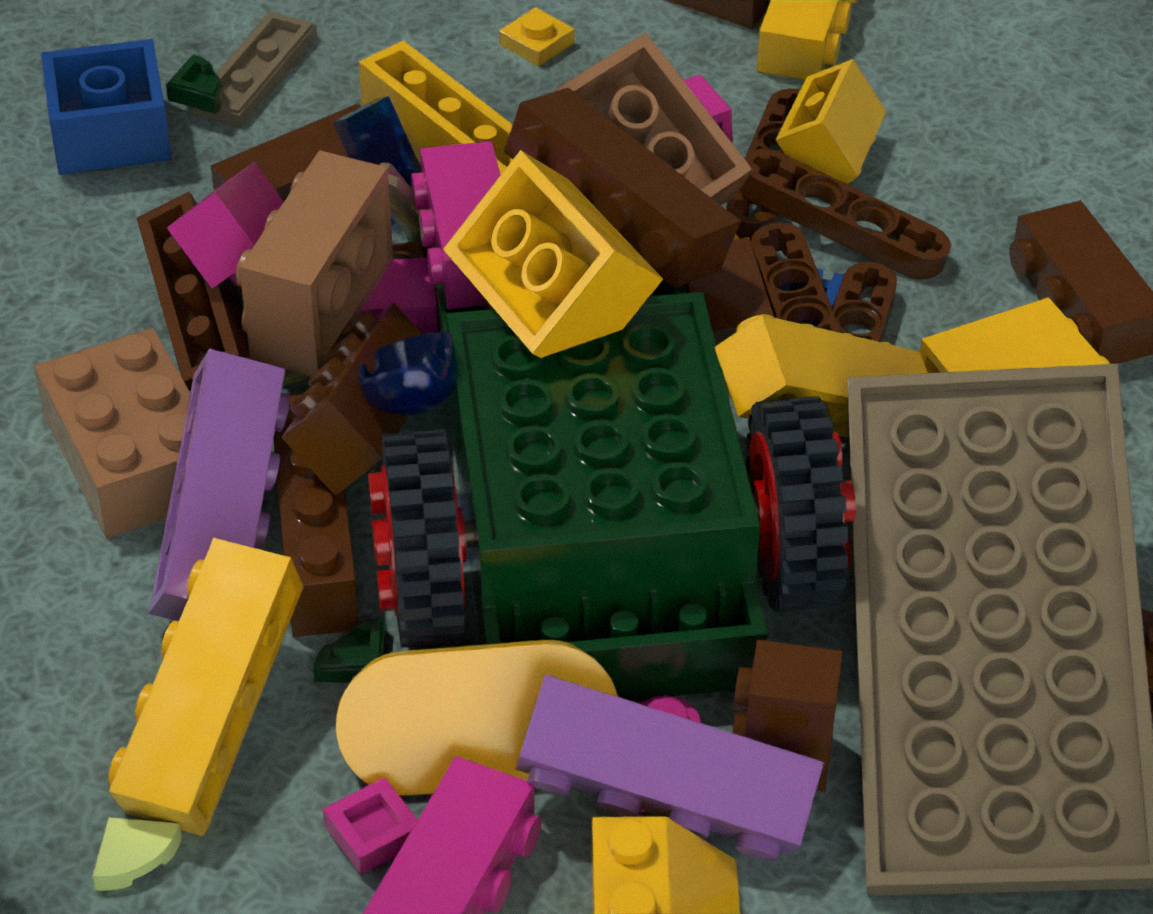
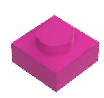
(370, 825)

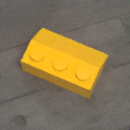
(550, 260)
(659, 869)

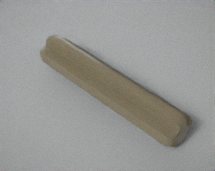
(402, 204)

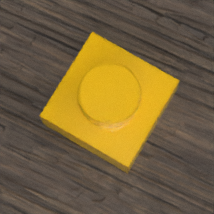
(537, 36)

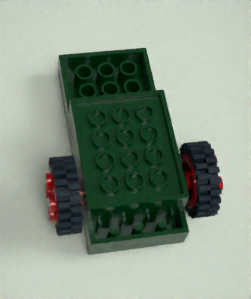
(611, 502)

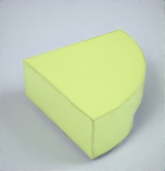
(132, 850)

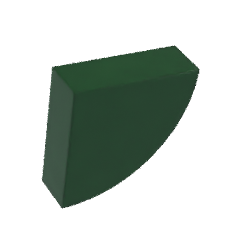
(196, 86)
(351, 652)

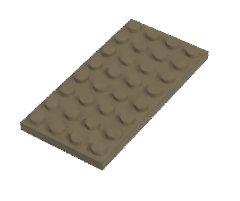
(999, 634)

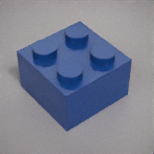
(106, 106)

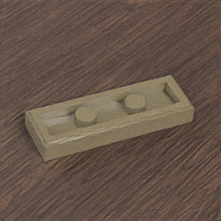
(260, 66)

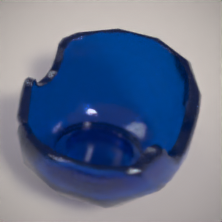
(411, 374)

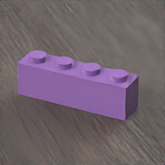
(220, 469)
(669, 768)

